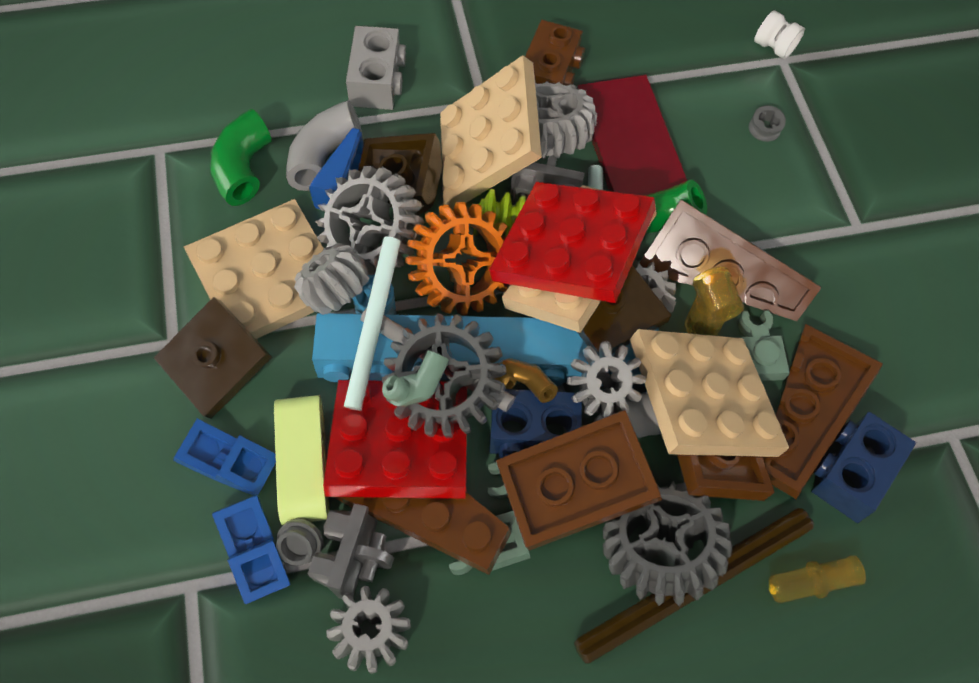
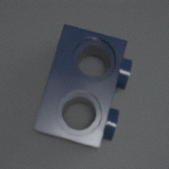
(534, 418)
(868, 471)

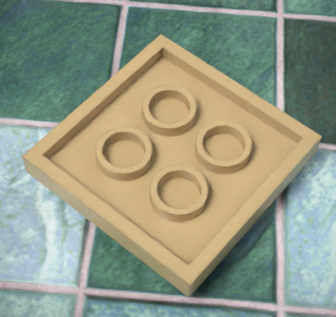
(490, 133)
(256, 266)
(707, 395)

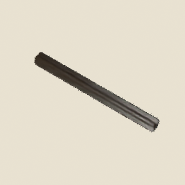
(647, 611)

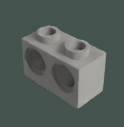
(374, 67)

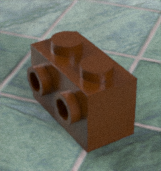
(555, 53)

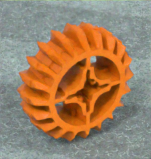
(459, 242)

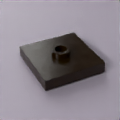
(634, 310)
(212, 357)

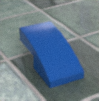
(226, 458)
(251, 549)

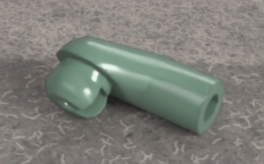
(418, 386)

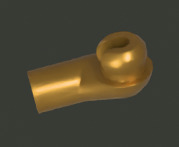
(531, 376)

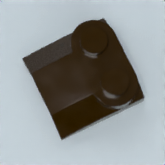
(410, 156)

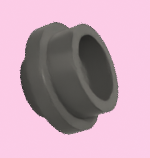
(299, 542)

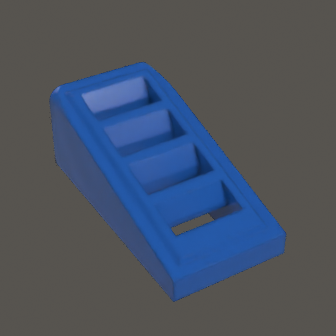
(344, 158)

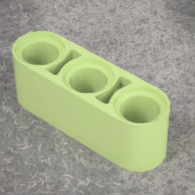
(300, 459)

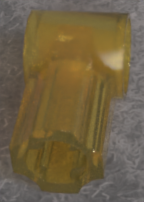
(715, 302)

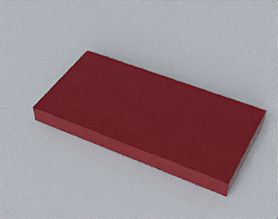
(632, 137)

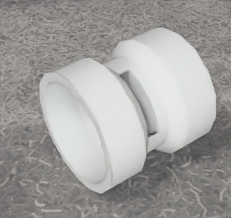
(779, 34)

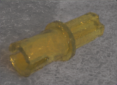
(817, 579)

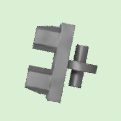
(524, 180)
(357, 555)

